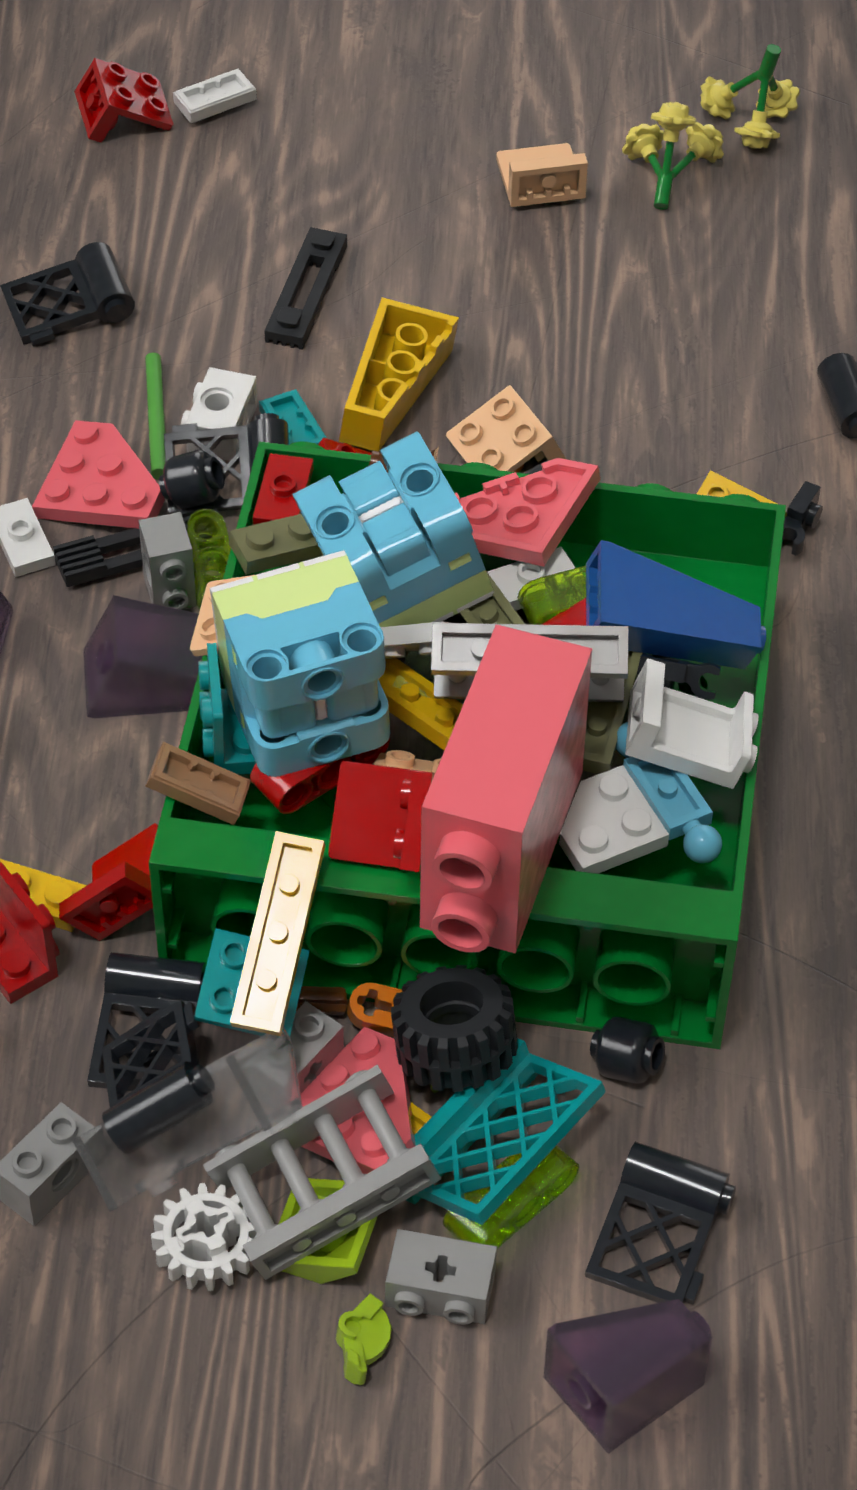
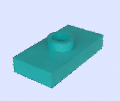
(295, 412)

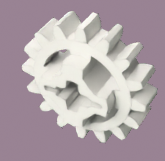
(204, 1240)

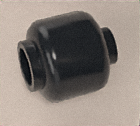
(192, 479)
(627, 1050)

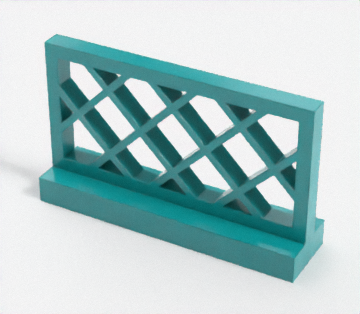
(473, 1116)

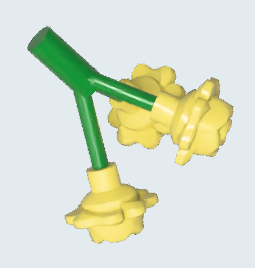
(774, 99)
(646, 140)

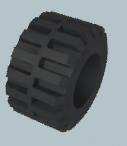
(454, 1028)

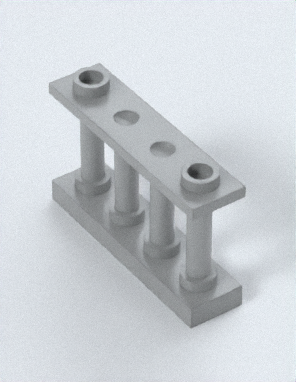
(460, 648)
(362, 1194)

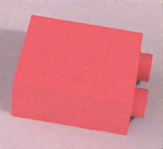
(503, 790)

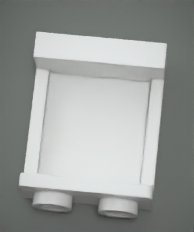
(689, 731)

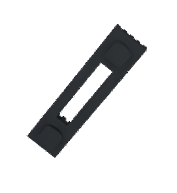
(295, 324)
(82, 558)

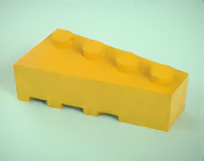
(395, 368)

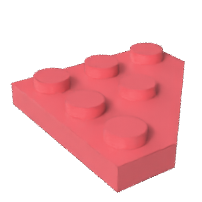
(98, 481)
(529, 514)
(363, 1053)

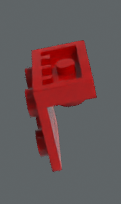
(115, 91)
(379, 815)
(117, 891)
(25, 939)

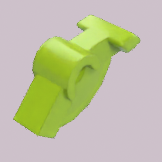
(363, 1337)

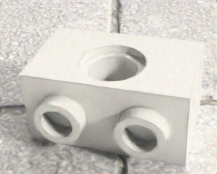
(222, 402)

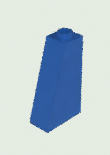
(670, 610)

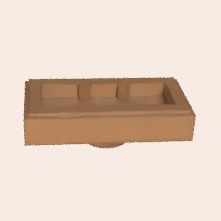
(198, 783)

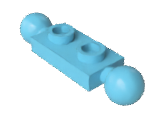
(675, 804)

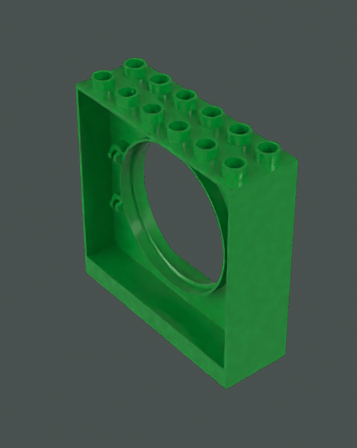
(624, 942)

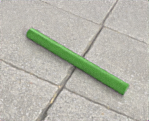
(155, 413)

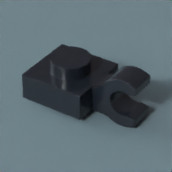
(802, 514)
(684, 671)

